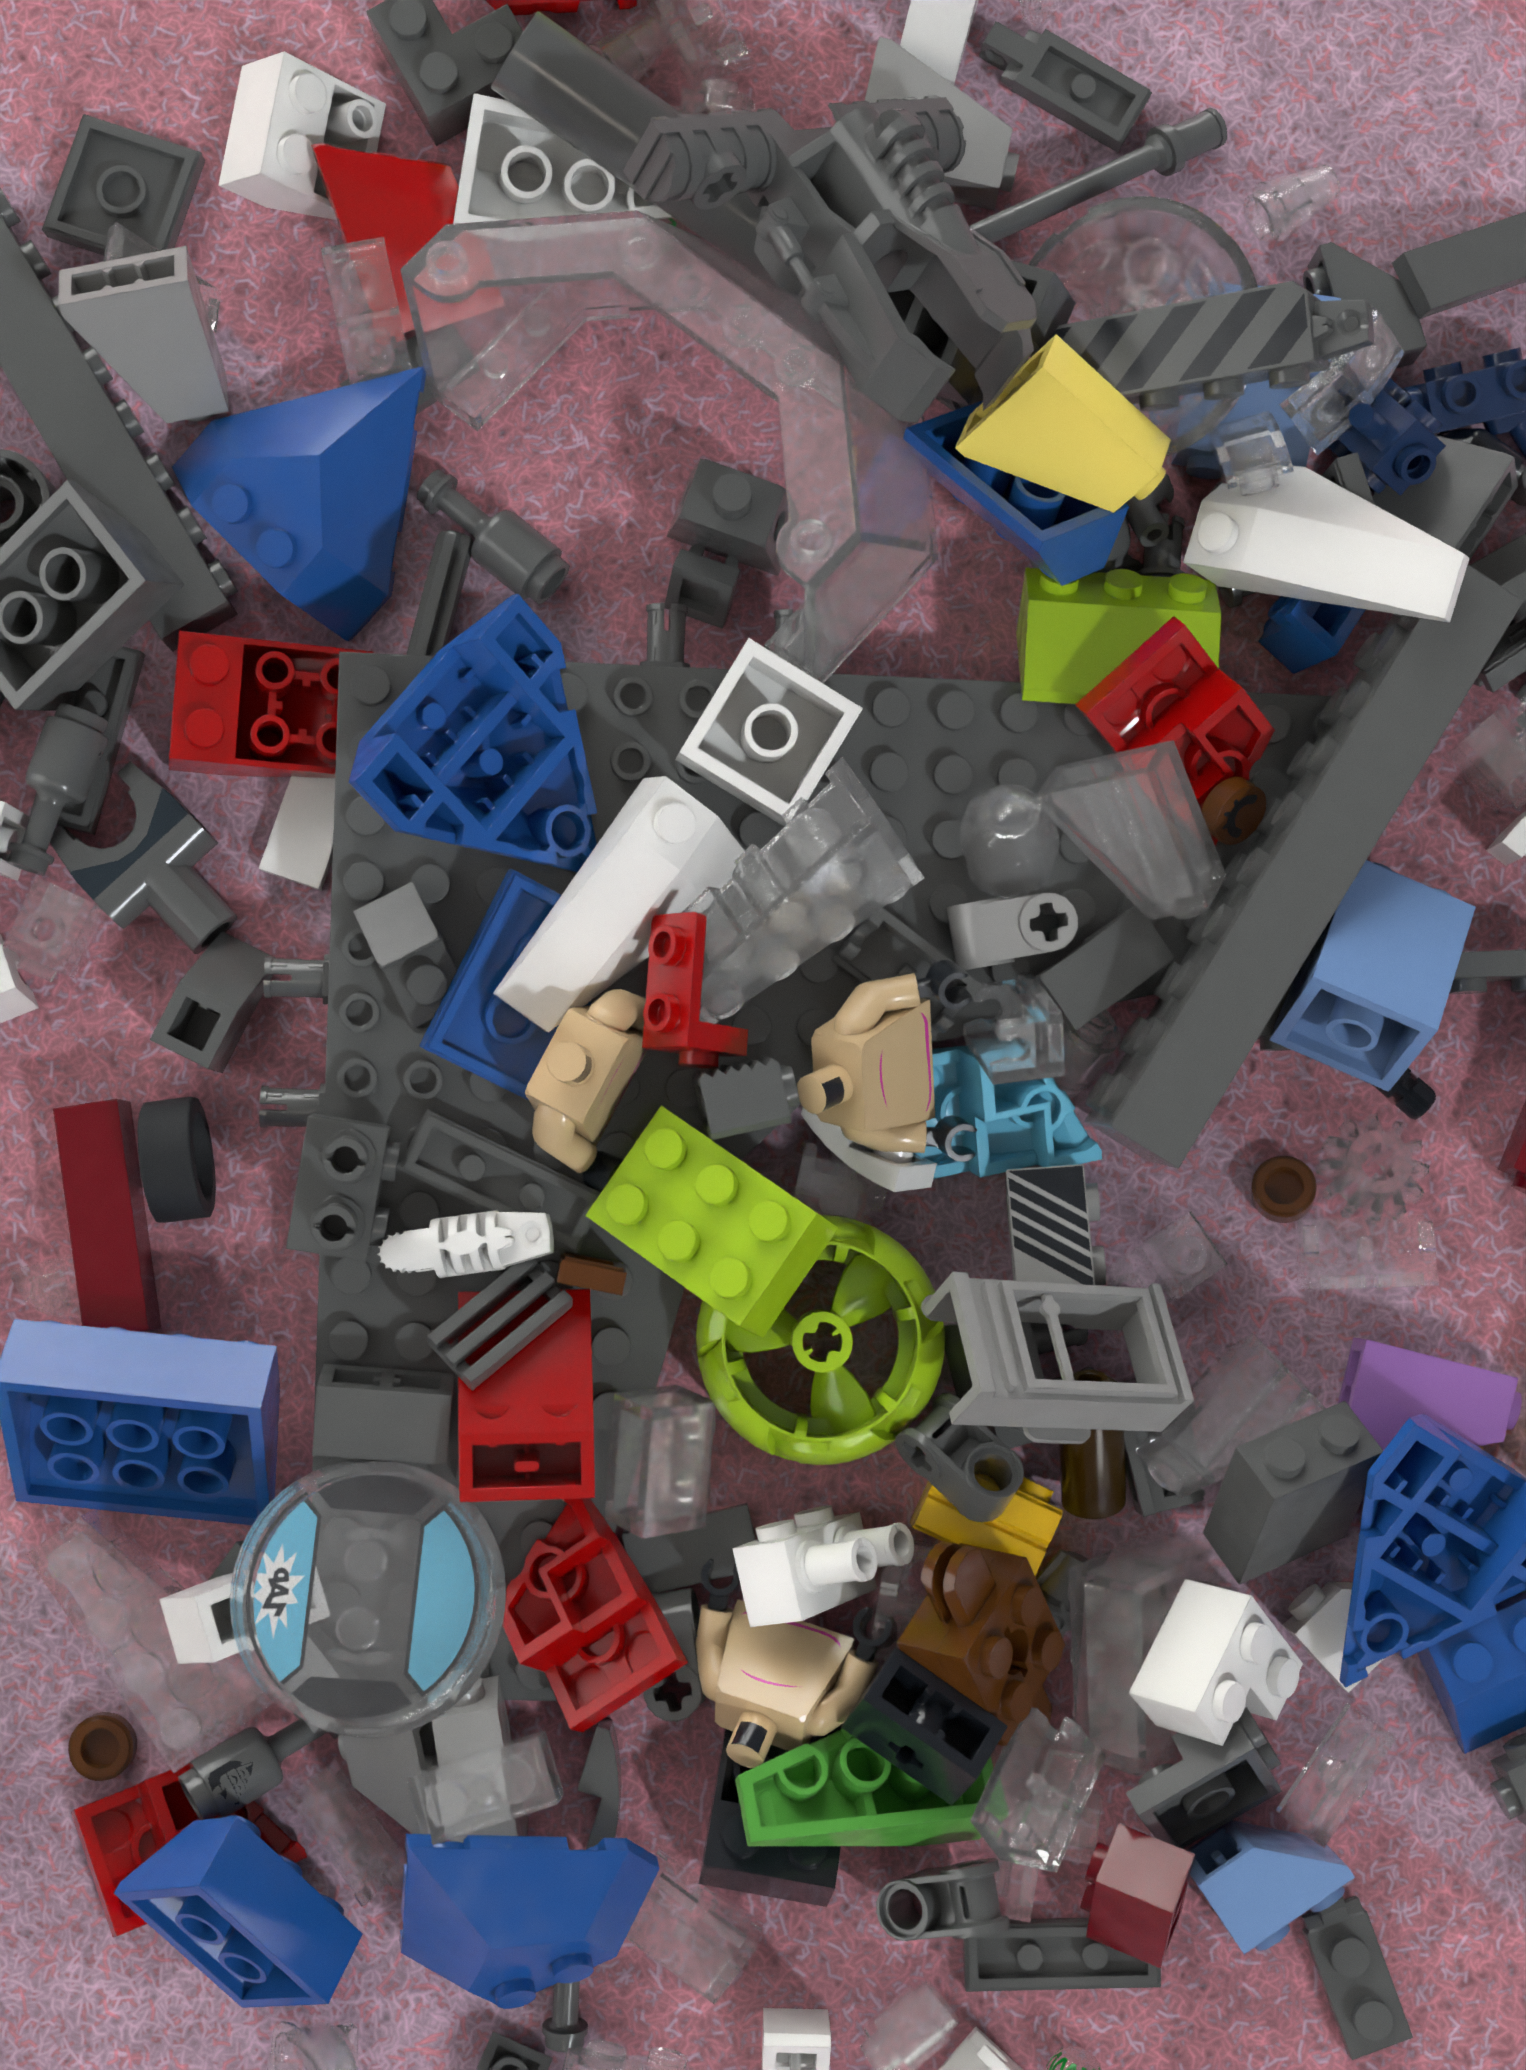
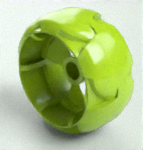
(843, 1417)

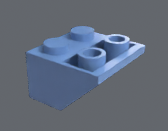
(1265, 1880)

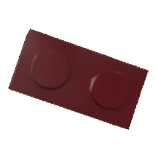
(1136, 1893)

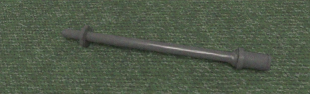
(1164, 151)

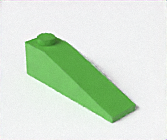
(849, 1797)

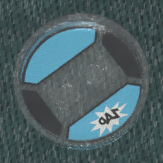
(368, 1598)

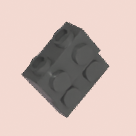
(1208, 1785)

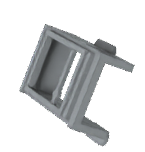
(1064, 1409)

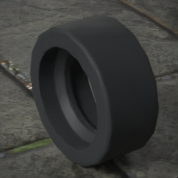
(176, 1159)

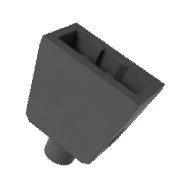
(731, 515)

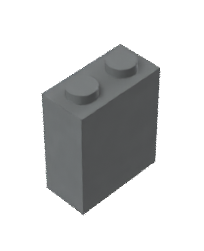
(1291, 1492)

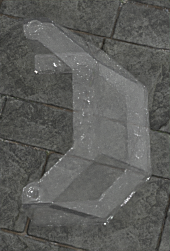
(859, 502)

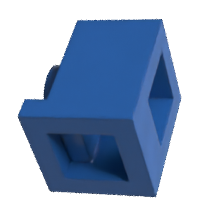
(1307, 631)

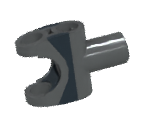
(151, 866)

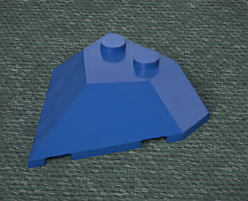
(314, 492)
(486, 748)
(1433, 1545)
(519, 1909)

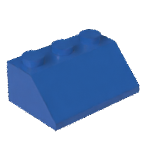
(1048, 527)
(1483, 1676)
(243, 1915)

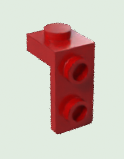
(675, 996)

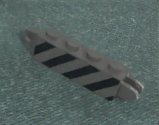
(1220, 343)

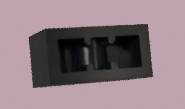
(924, 1727)

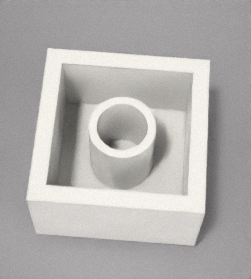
(768, 732)

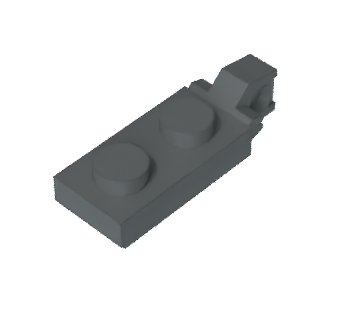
(1067, 83)
(1355, 1978)

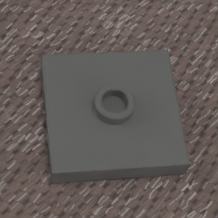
(125, 180)

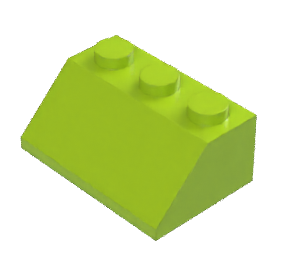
(1088, 627)

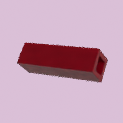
(107, 1215)

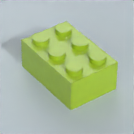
(711, 1222)

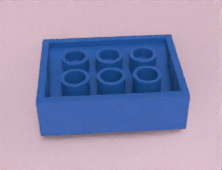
(140, 1421)

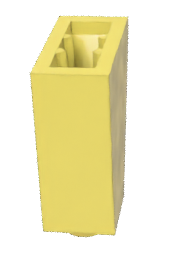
(1068, 432)

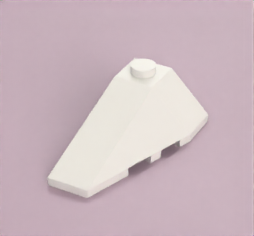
(527, 171)
(1325, 548)
(645, 865)

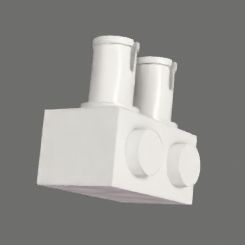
(814, 1564)

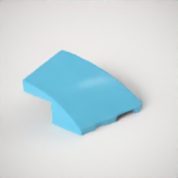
(1014, 1121)

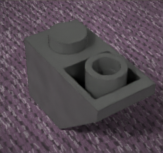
(1348, 277)
(214, 1003)

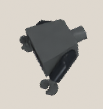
(1464, 492)

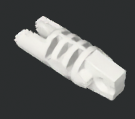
(470, 1243)

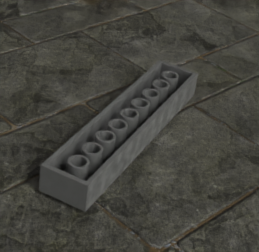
(1295, 873)

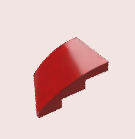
(388, 199)
(1179, 694)
(588, 1618)
(123, 1834)

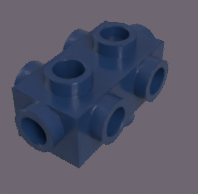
(1486, 395)
(1392, 441)

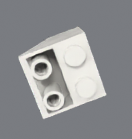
(275, 120)

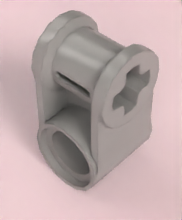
(1000, 929)

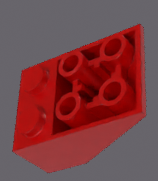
(254, 707)
(532, 1419)

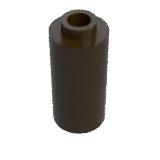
(1094, 1471)

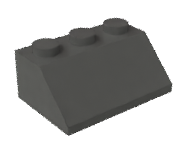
(73, 595)

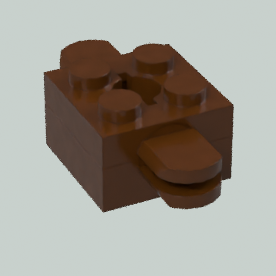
(986, 1631)

